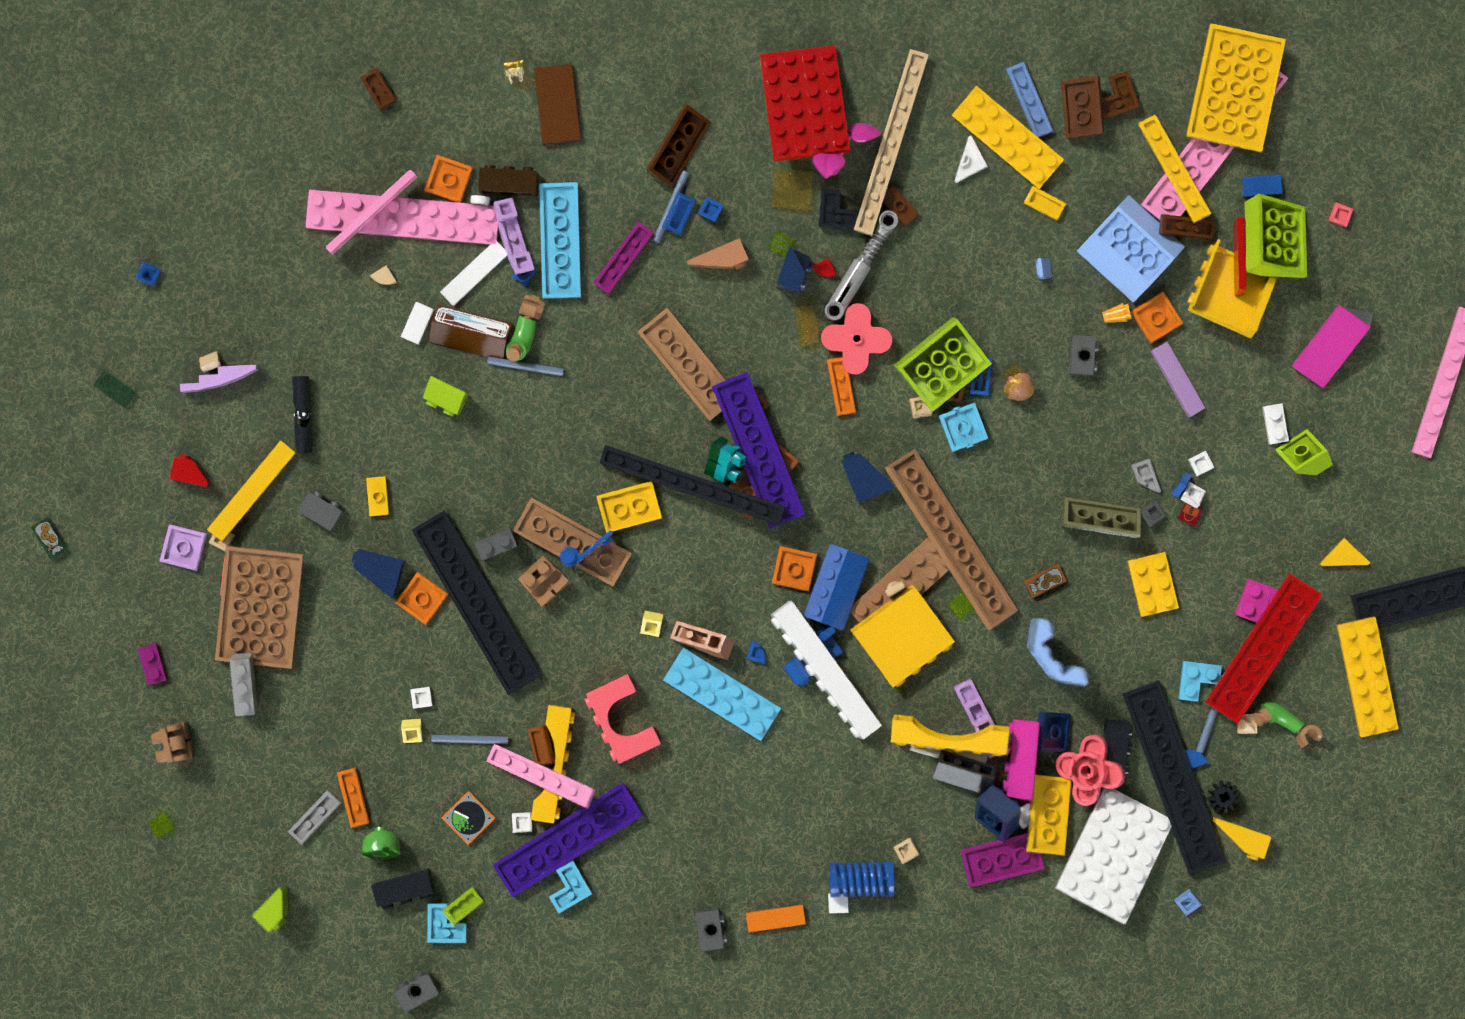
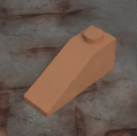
(724, 257)
(702, 640)

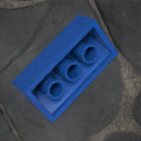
(836, 587)

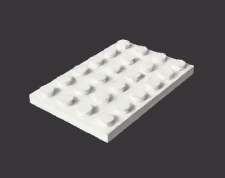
(1114, 854)

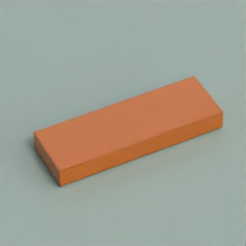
(841, 387)
(353, 797)
(775, 918)

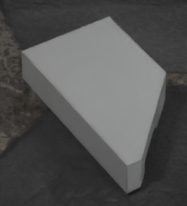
(1145, 475)

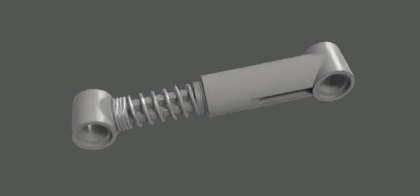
(860, 267)

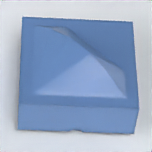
(1187, 902)

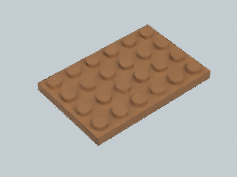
(259, 605)

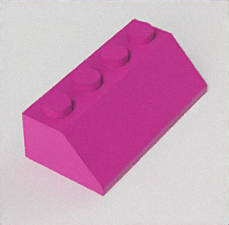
(1022, 759)

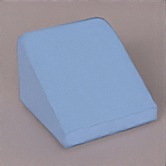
(1043, 268)

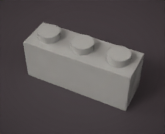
(243, 684)

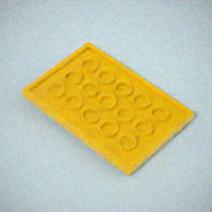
(1235, 87)

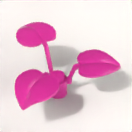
(831, 163)

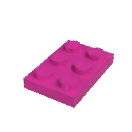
(1254, 600)

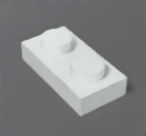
(1275, 424)

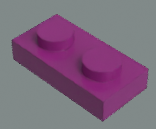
(152, 664)

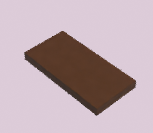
(557, 104)

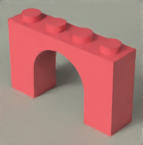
(622, 746)

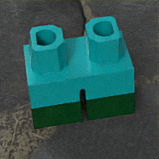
(723, 460)

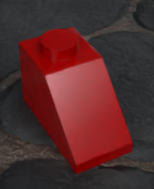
(188, 471)

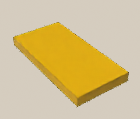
(1049, 815)

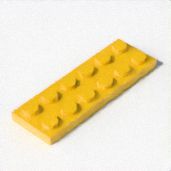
(1007, 137)
(1367, 676)

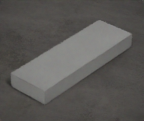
(314, 817)

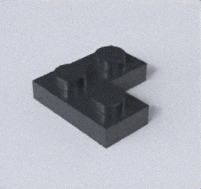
(831, 215)

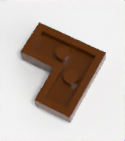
(1123, 98)

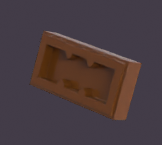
(378, 89)
(900, 206)

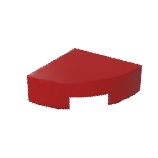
(824, 268)

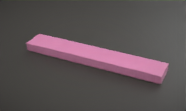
(371, 212)
(541, 775)

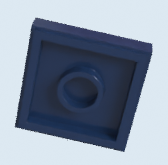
(1053, 731)

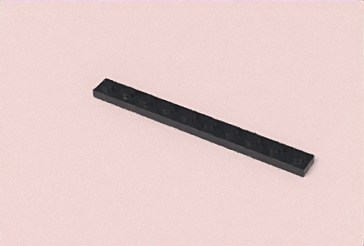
(692, 484)

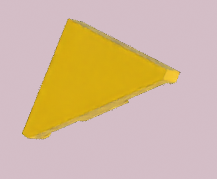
(1344, 554)

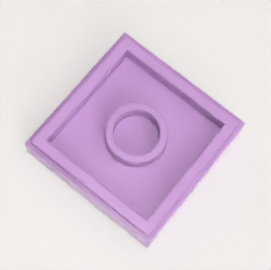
(183, 547)

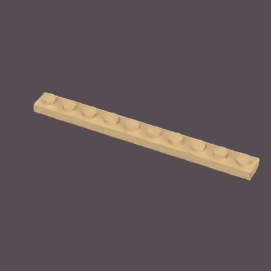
(891, 142)

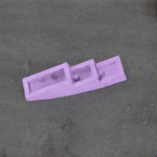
(225, 376)
(973, 706)

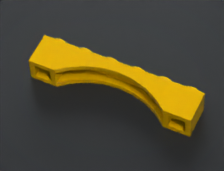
(558, 723)
(910, 731)

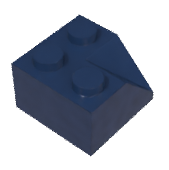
(793, 272)
(997, 813)

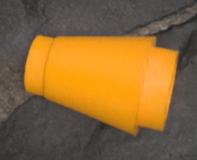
(1119, 313)

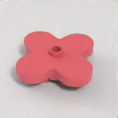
(856, 354)
(1102, 774)

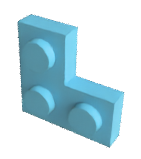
(1193, 674)
(574, 890)
(440, 930)

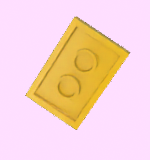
(629, 507)
(1153, 584)

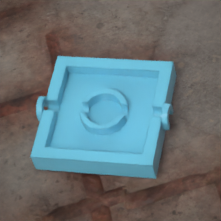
(963, 427)

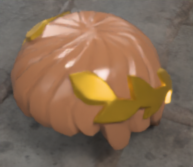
(1019, 387)

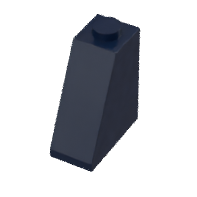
(864, 477)
(379, 569)

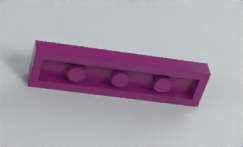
(623, 257)

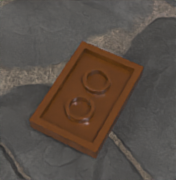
(1082, 107)

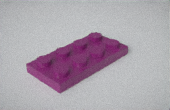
(999, 860)

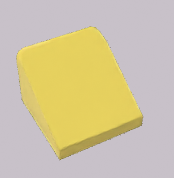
(651, 623)
(412, 731)

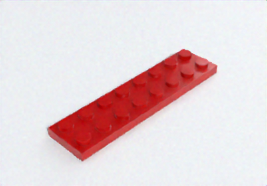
(1263, 648)

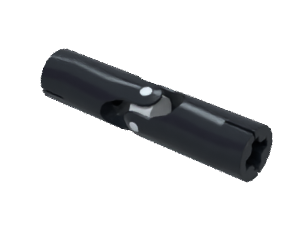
(301, 401)

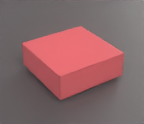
(1340, 214)

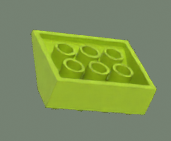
(1275, 238)
(942, 364)

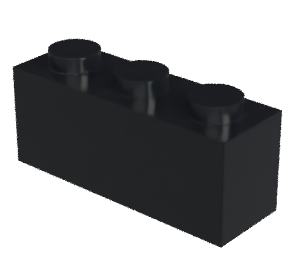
(1116, 736)
(964, 772)
(403, 889)

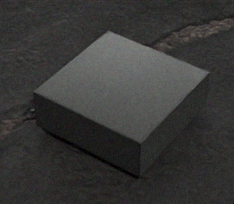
(1153, 513)

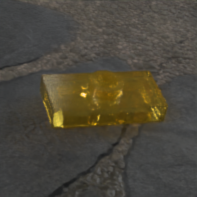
(806, 325)

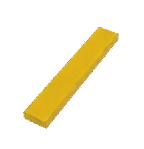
(1174, 169)
(251, 491)

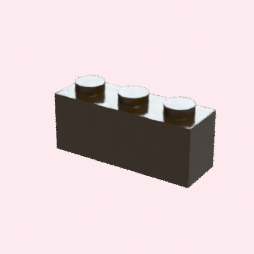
(508, 180)

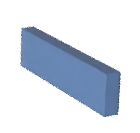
(1029, 100)

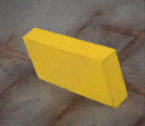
(1045, 203)

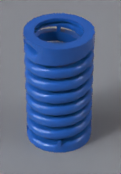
(851, 876)

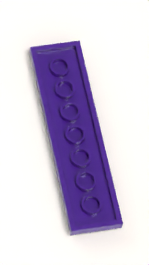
(757, 443)
(567, 839)

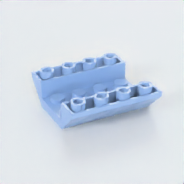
(1130, 249)
(1038, 633)

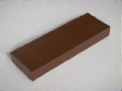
(1185, 227)

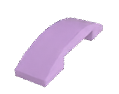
(512, 237)

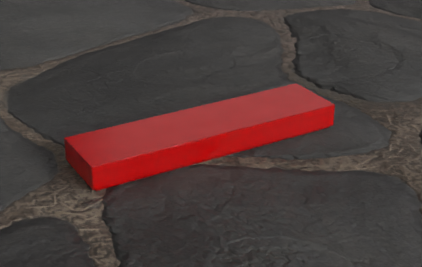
(1239, 256)

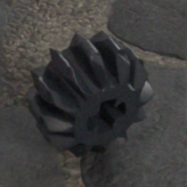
(1221, 790)

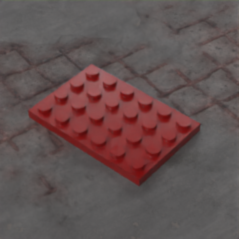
(804, 103)

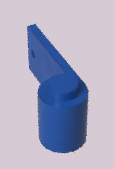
(571, 556)
(796, 668)

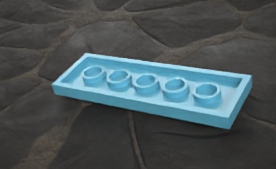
(560, 240)
(722, 694)

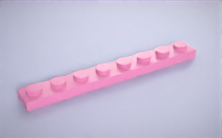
(1442, 388)

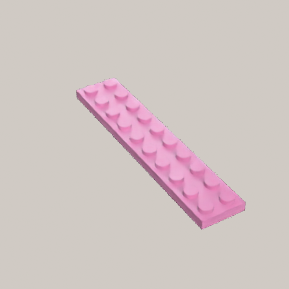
(1201, 161)
(404, 217)

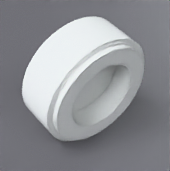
(480, 200)

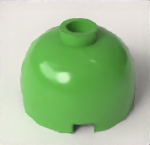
(380, 844)

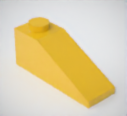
(1247, 840)

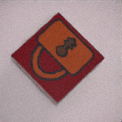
(1189, 514)

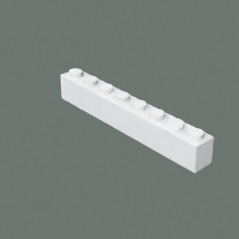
(825, 669)

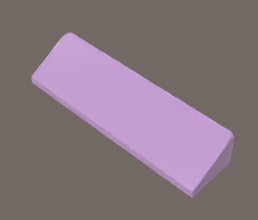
(1177, 379)

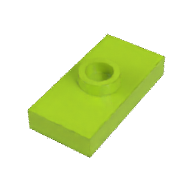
(462, 906)

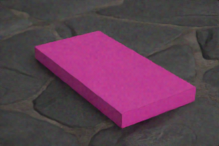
(1331, 346)

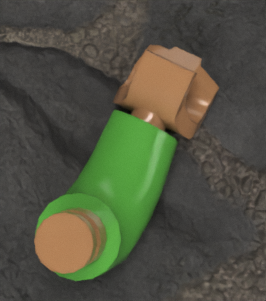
(524, 333)
(1273, 712)

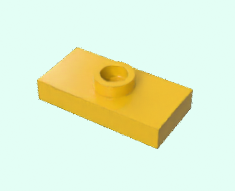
(377, 496)

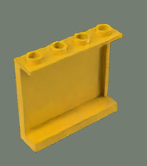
(1216, 294)
(902, 636)

